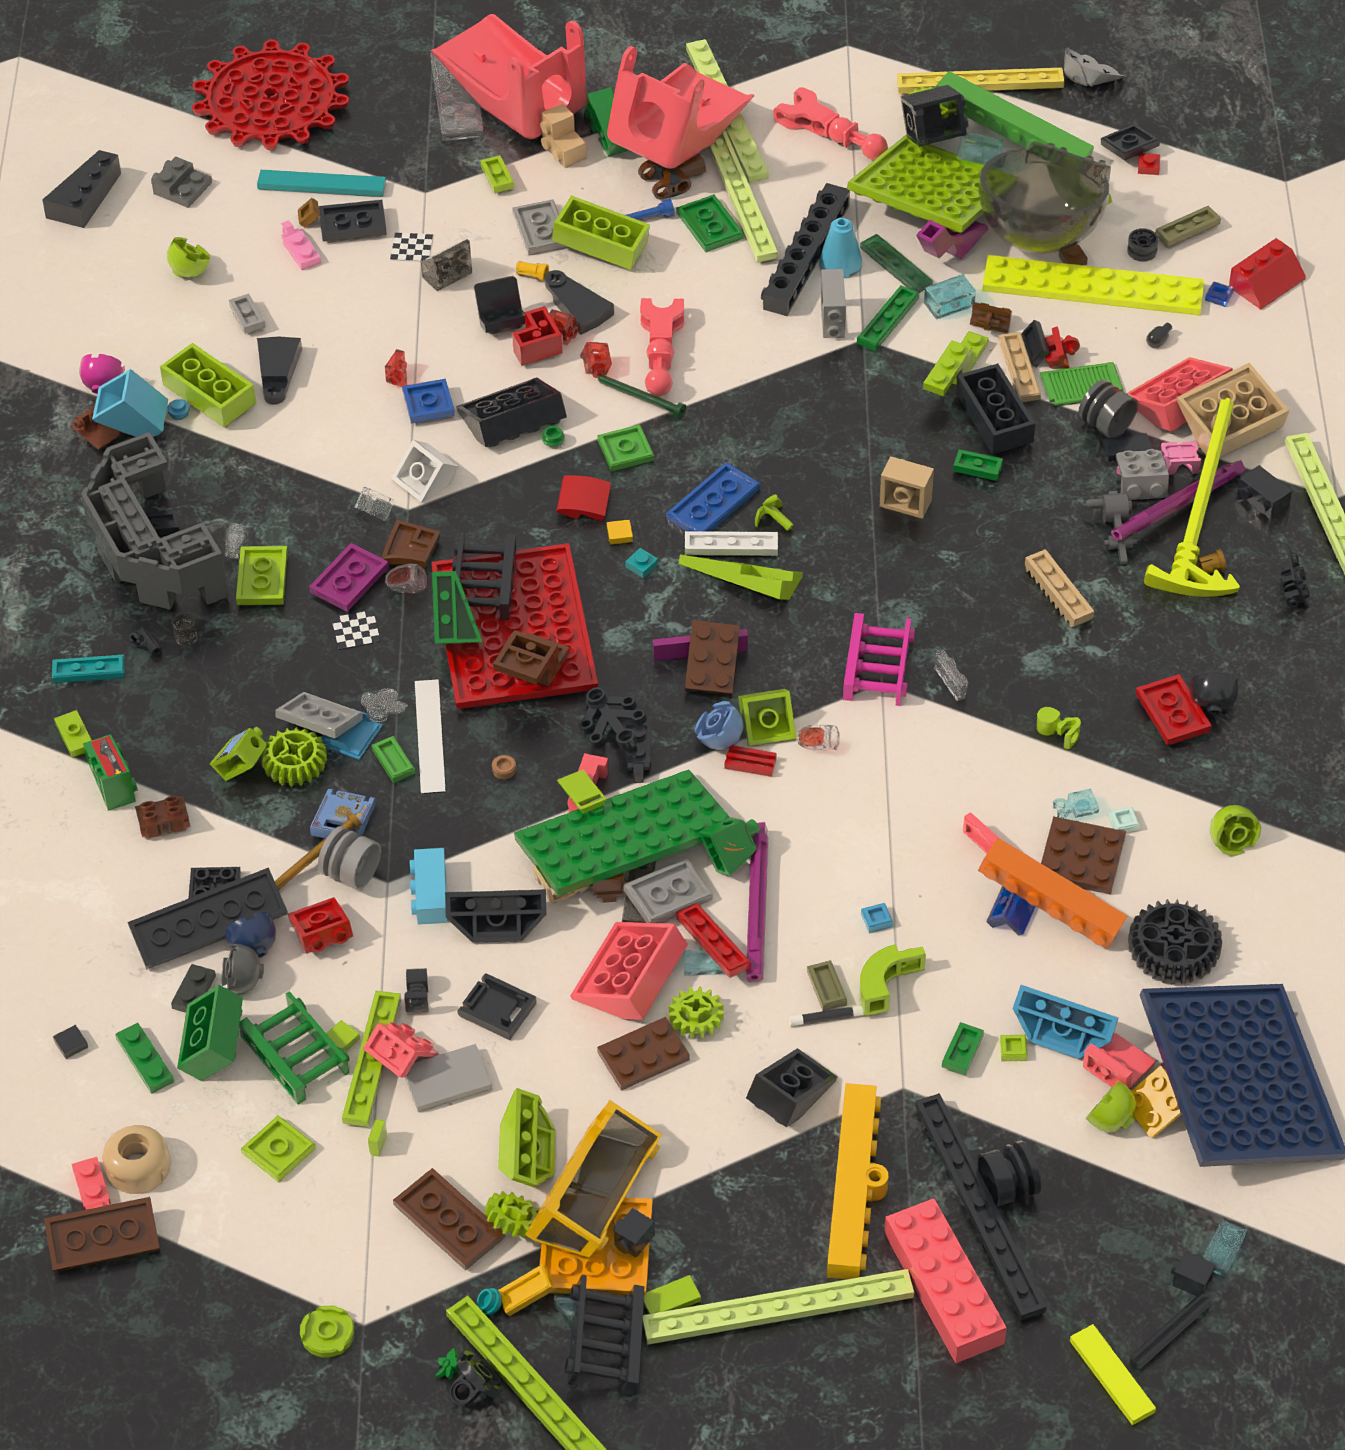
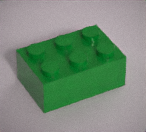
(210, 1033)

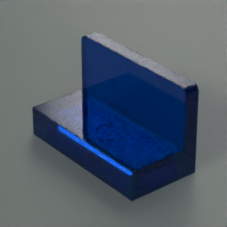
(1010, 910)

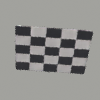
(411, 246)
(355, 629)

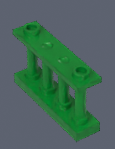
(281, 1067)

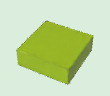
(343, 1035)
(1013, 1047)
(377, 1137)

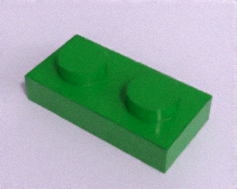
(978, 465)
(962, 1048)

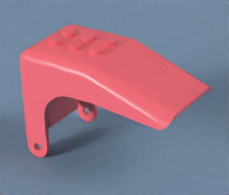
(513, 76)
(672, 116)

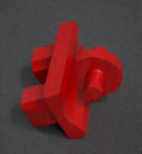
(1062, 347)

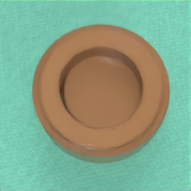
(504, 767)

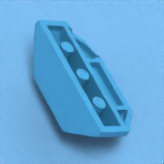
(1062, 1023)

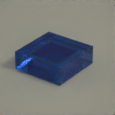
(1219, 294)

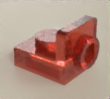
(566, 324)
(396, 369)

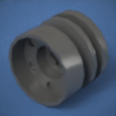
(1108, 409)

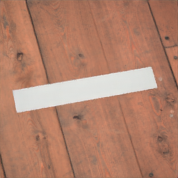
(429, 736)

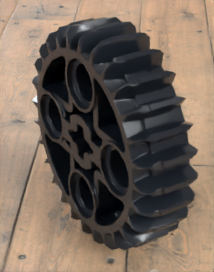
(1175, 941)

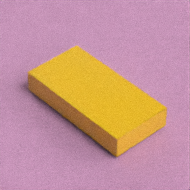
(526, 1290)

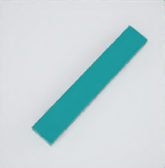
(321, 183)

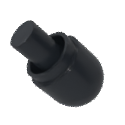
(1158, 335)

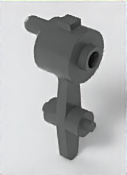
(1115, 510)

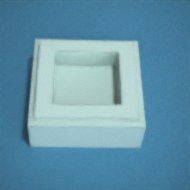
(1124, 819)

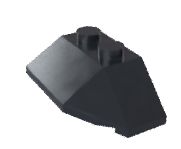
(496, 914)

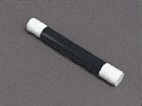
(826, 1015)

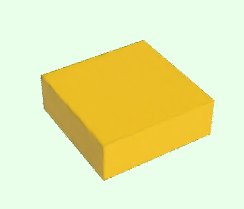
(619, 532)

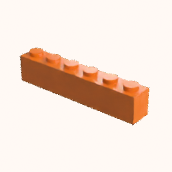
(1052, 893)

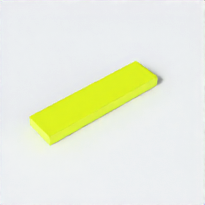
(1112, 1374)

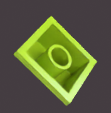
(767, 717)

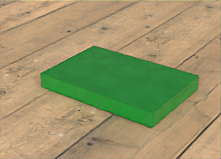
(709, 223)

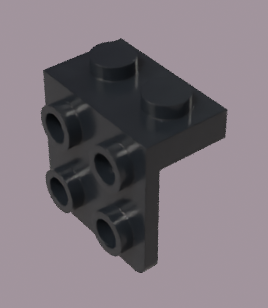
(499, 305)

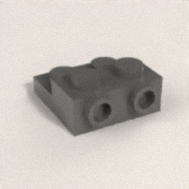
(180, 182)

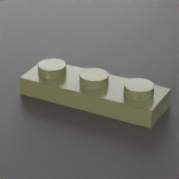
(1188, 226)

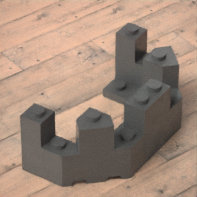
(129, 541)

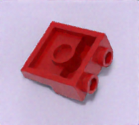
(321, 925)

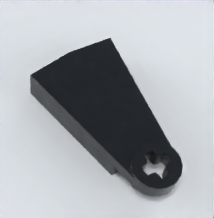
(579, 301)
(277, 365)

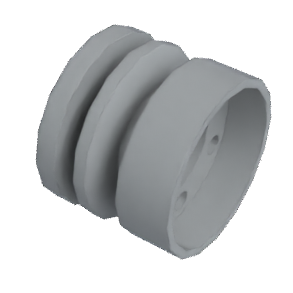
(349, 858)

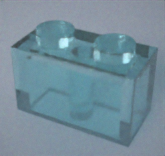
(979, 148)
(949, 296)

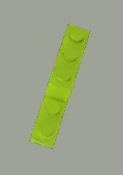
(955, 360)

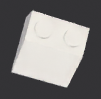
(424, 471)

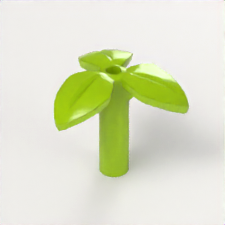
(770, 507)

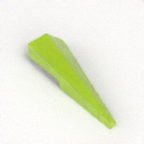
(765, 580)

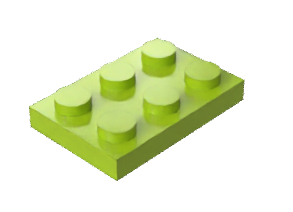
(262, 575)

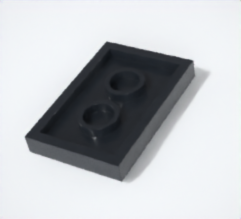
(352, 220)

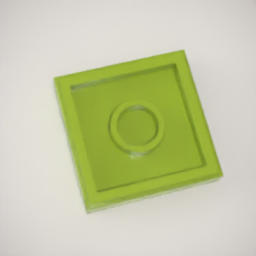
(278, 1148)

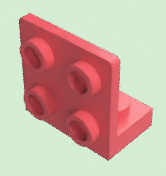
(398, 1047)
(1117, 1062)

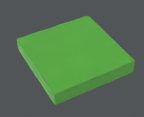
(625, 447)

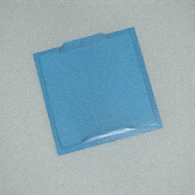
(355, 740)

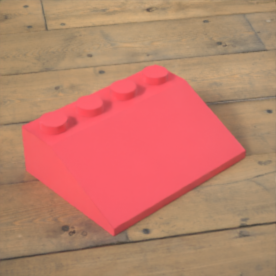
(1159, 395)
(630, 968)

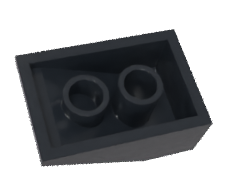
(790, 1087)

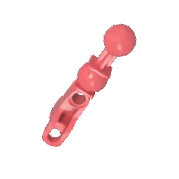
(823, 121)
(660, 352)

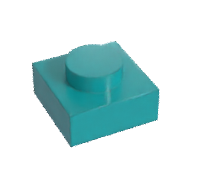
(641, 563)

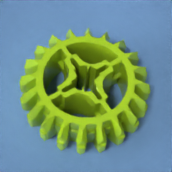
(294, 757)

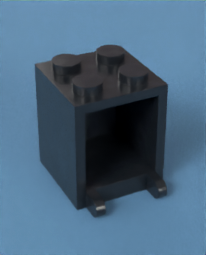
(924, 118)

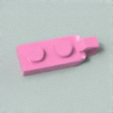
(299, 246)

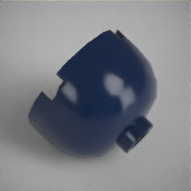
(256, 933)

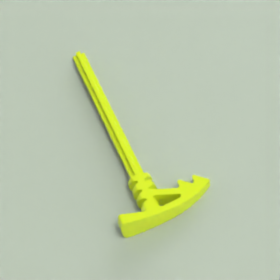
(1188, 551)

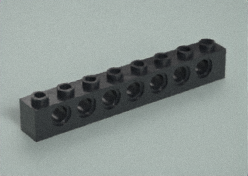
(805, 250)

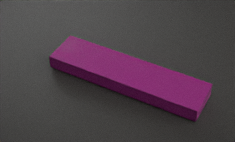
(679, 646)

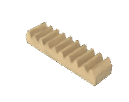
(1059, 588)

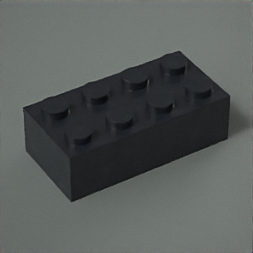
(995, 408)

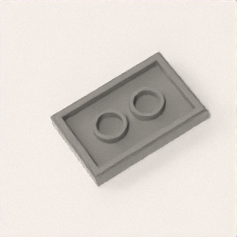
(536, 226)
(319, 715)
(667, 891)
(447, 1078)

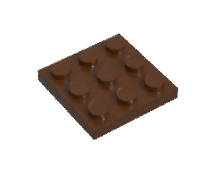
(1084, 853)

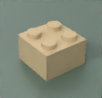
(906, 487)

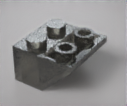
(448, 265)

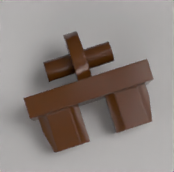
(991, 317)

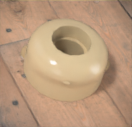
(139, 1174)

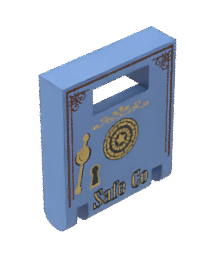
(336, 808)

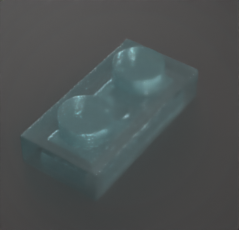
(1224, 1246)

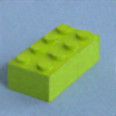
(600, 232)
(208, 384)

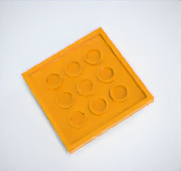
(605, 1269)

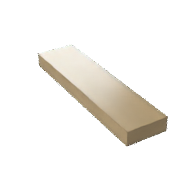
(1019, 366)

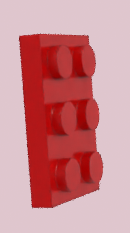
(1173, 709)

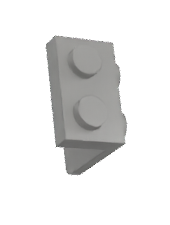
(1143, 474)

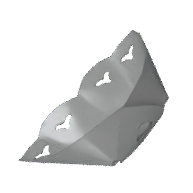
(1087, 73)

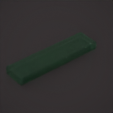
(895, 263)

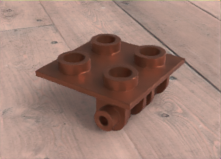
(94, 432)
(157, 813)

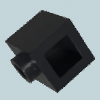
(633, 1232)
(1192, 1273)

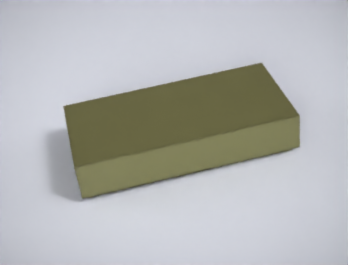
(826, 985)

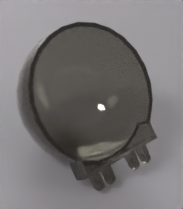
(1043, 197)

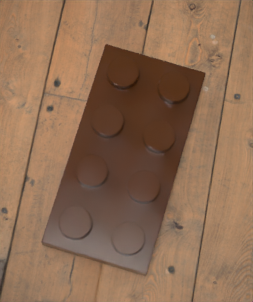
(448, 1219)
(101, 1234)

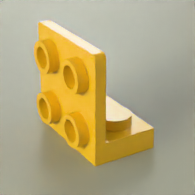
(1155, 1103)

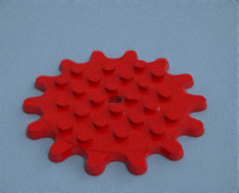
(241, 90)

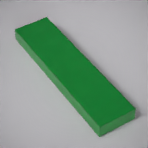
(888, 318)

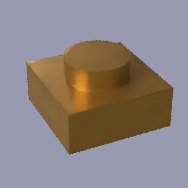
(308, 212)

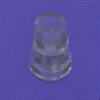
(234, 539)

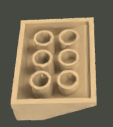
(1254, 412)

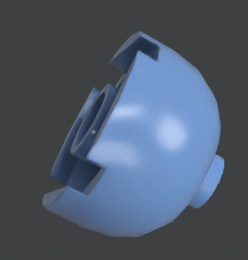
(720, 727)

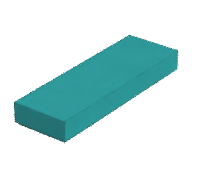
(88, 668)

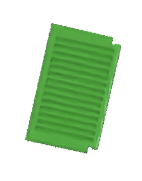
(1072, 384)

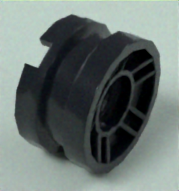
(1142, 244)

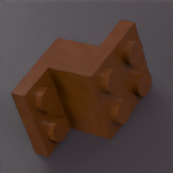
(531, 658)

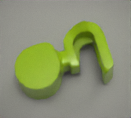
(1049, 722)

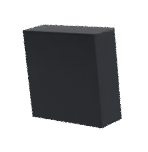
(70, 1041)

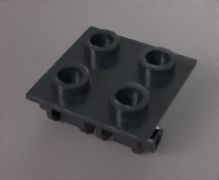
(1292, 578)

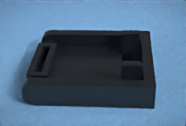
(494, 1004)

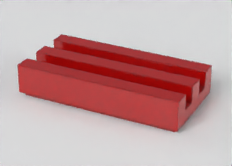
(751, 757)

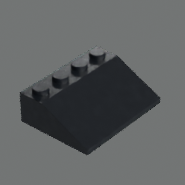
(513, 412)

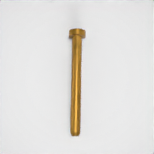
(352, 822)

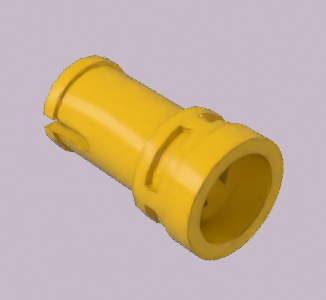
(536, 270)

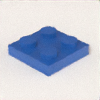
(428, 401)

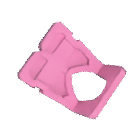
(1178, 454)

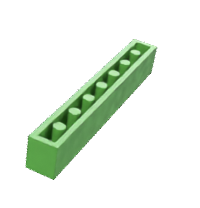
(1010, 119)

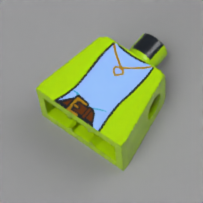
(247, 746)

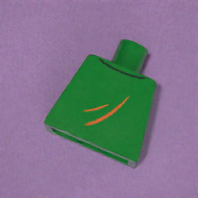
(729, 843)

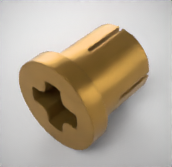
(1212, 562)

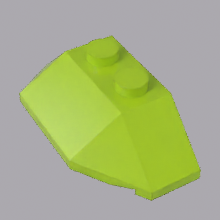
(526, 1140)

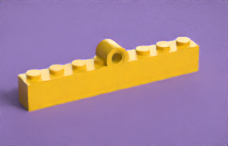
(855, 1182)

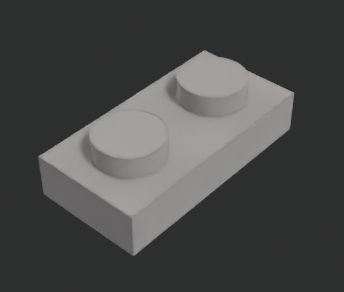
(246, 313)

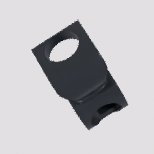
(416, 990)

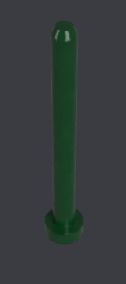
(678, 409)

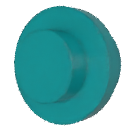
(489, 1301)

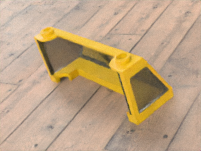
(595, 1182)

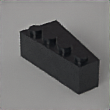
(83, 191)

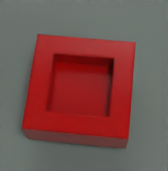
(1149, 164)

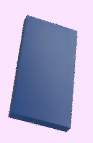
(713, 500)

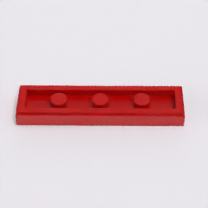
(713, 940)

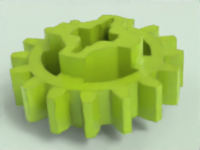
(696, 1012)
(510, 1213)

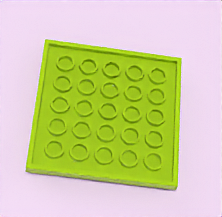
(923, 183)

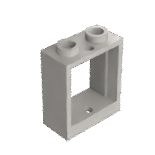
(833, 303)

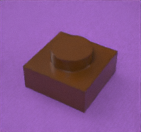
(1073, 256)

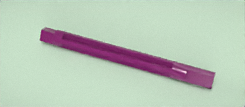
(1174, 502)
(757, 905)

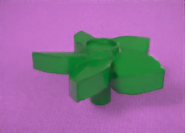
(448, 1364)

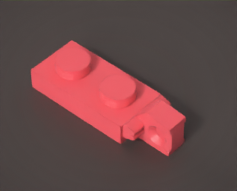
(91, 1183)

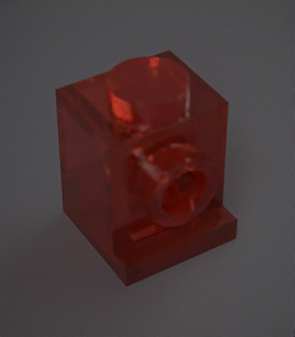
(596, 363)

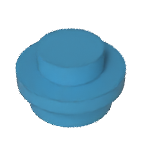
(178, 409)

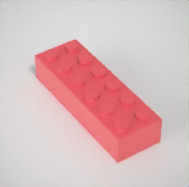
(945, 1280)

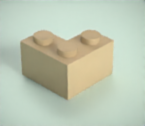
(561, 137)

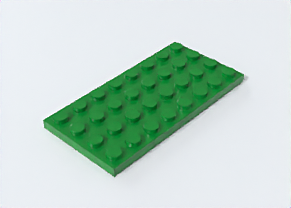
(622, 833)

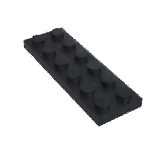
(204, 917)

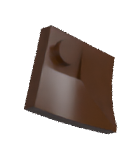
(410, 544)

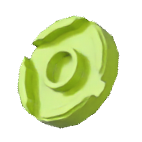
(327, 1331)

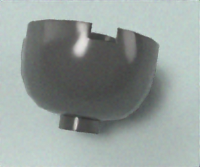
(241, 968)

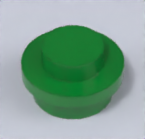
(553, 436)

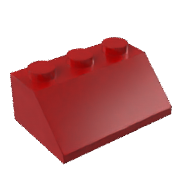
(1267, 274)

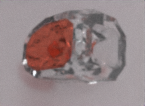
(407, 578)
(818, 737)

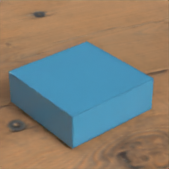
(876, 917)

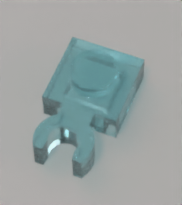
(1079, 803)

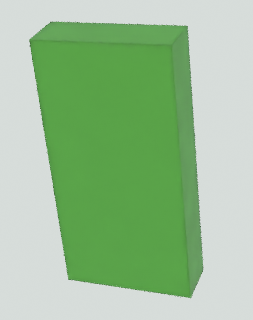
(393, 759)

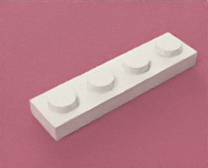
(731, 543)

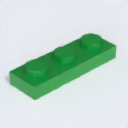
(144, 1057)

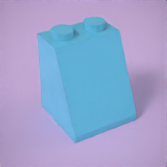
(131, 405)

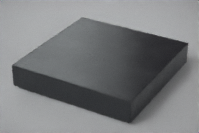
(1130, 142)

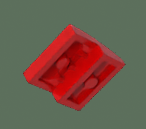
(583, 496)

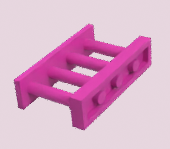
(856, 665)

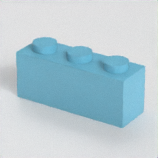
(428, 885)

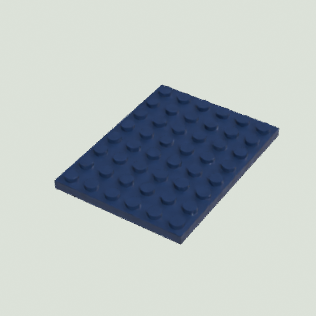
(1242, 1075)

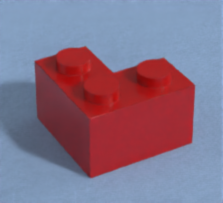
(539, 339)

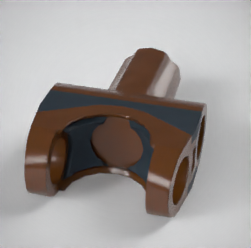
(674, 180)

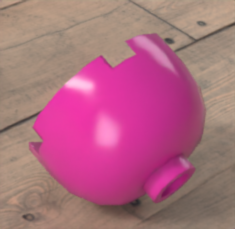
(98, 371)

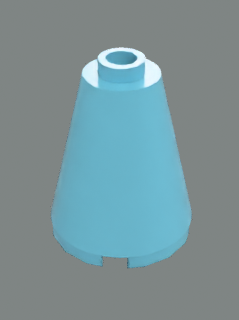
(841, 248)

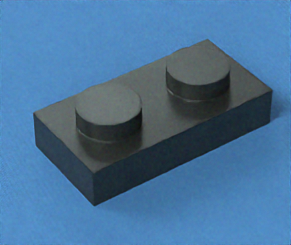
(195, 983)

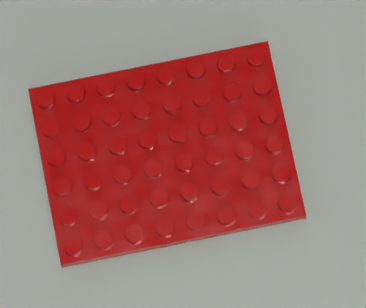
(542, 604)

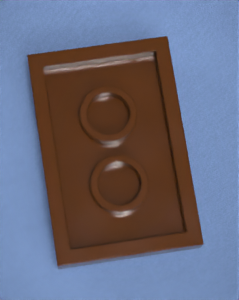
(712, 658)
(643, 1053)

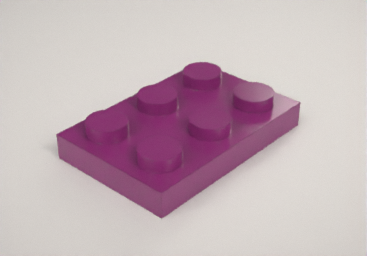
(349, 577)

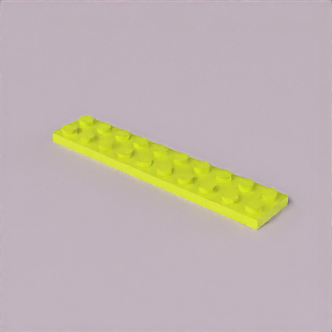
(1093, 285)

